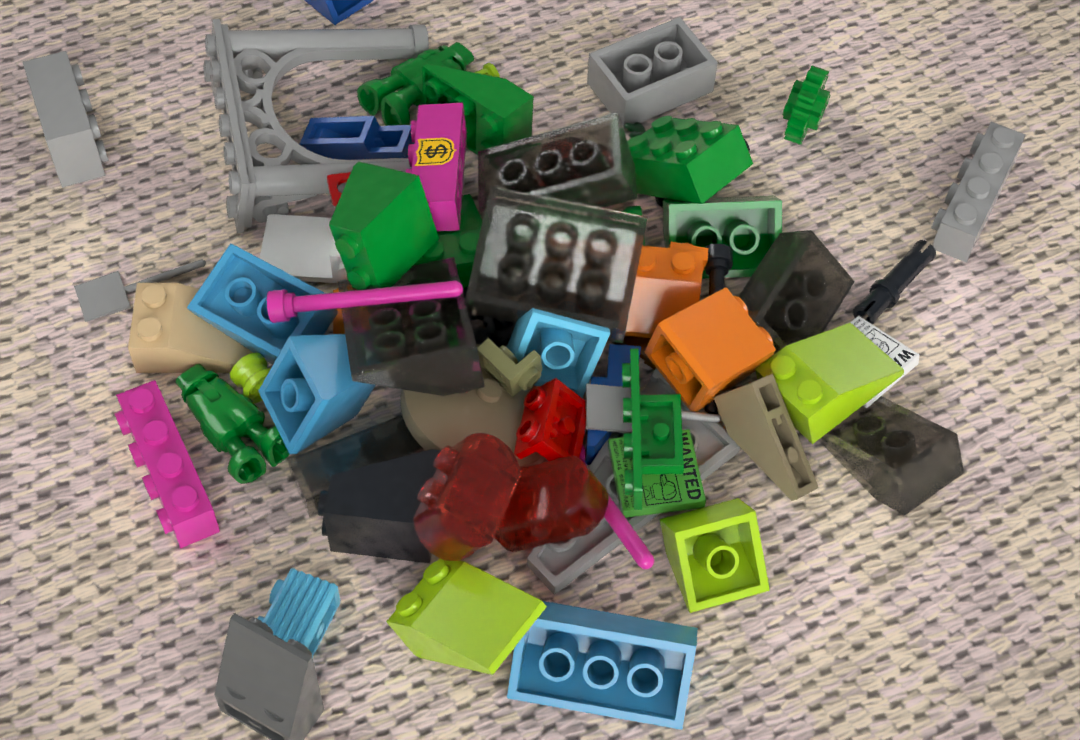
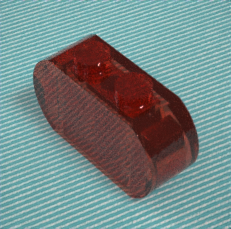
(466, 496)
(552, 505)

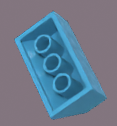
(605, 665)

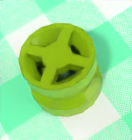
(250, 374)

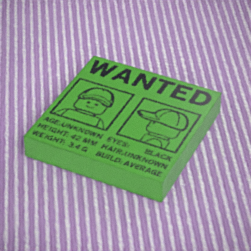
(660, 491)

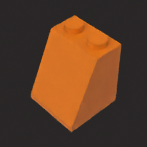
(708, 348)

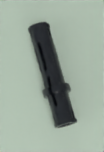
(886, 291)

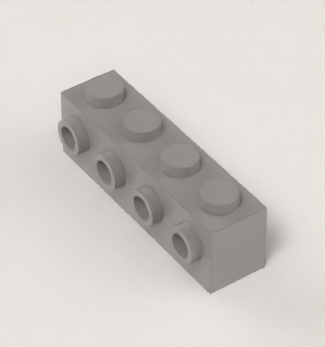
(977, 192)

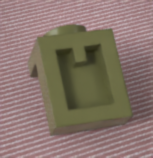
(506, 370)

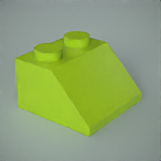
(715, 554)

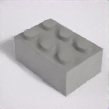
(652, 72)
(64, 118)

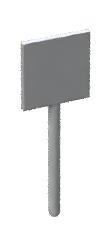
(109, 295)
(605, 409)

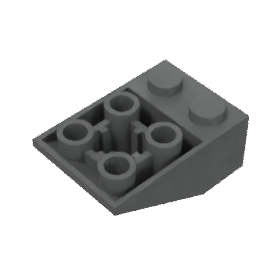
(268, 681)

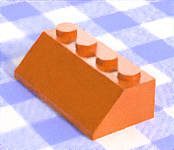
(663, 286)

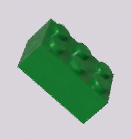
(688, 158)

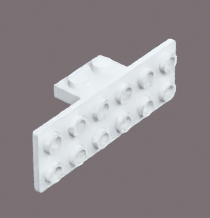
(302, 248)

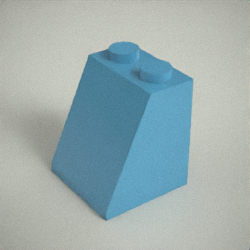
(312, 389)

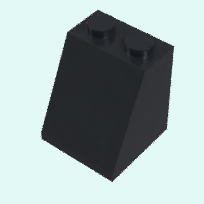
(374, 508)

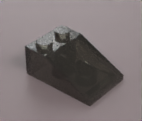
(896, 453)

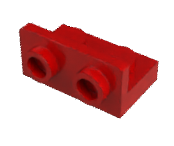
(551, 422)

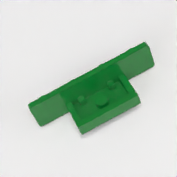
(655, 434)

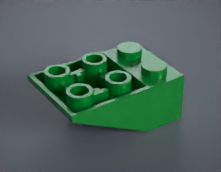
(492, 105)

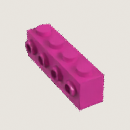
(169, 466)

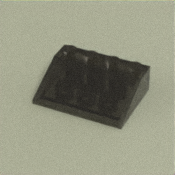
(555, 260)
(415, 343)

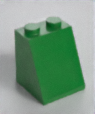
(381, 225)

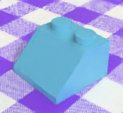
(566, 347)

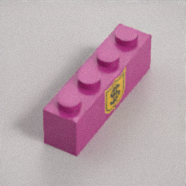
(440, 160)

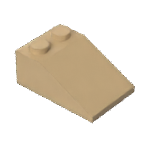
(172, 338)

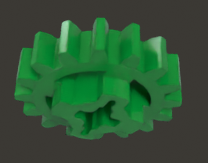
(806, 104)

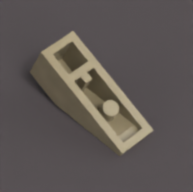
(764, 431)

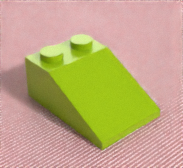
(829, 377)
(464, 617)

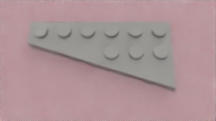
(565, 560)

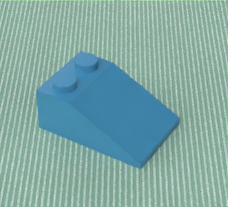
(236, 303)

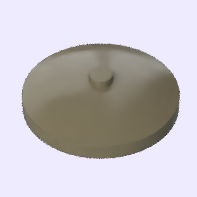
(451, 418)

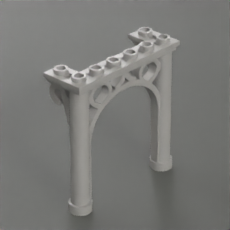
(237, 61)

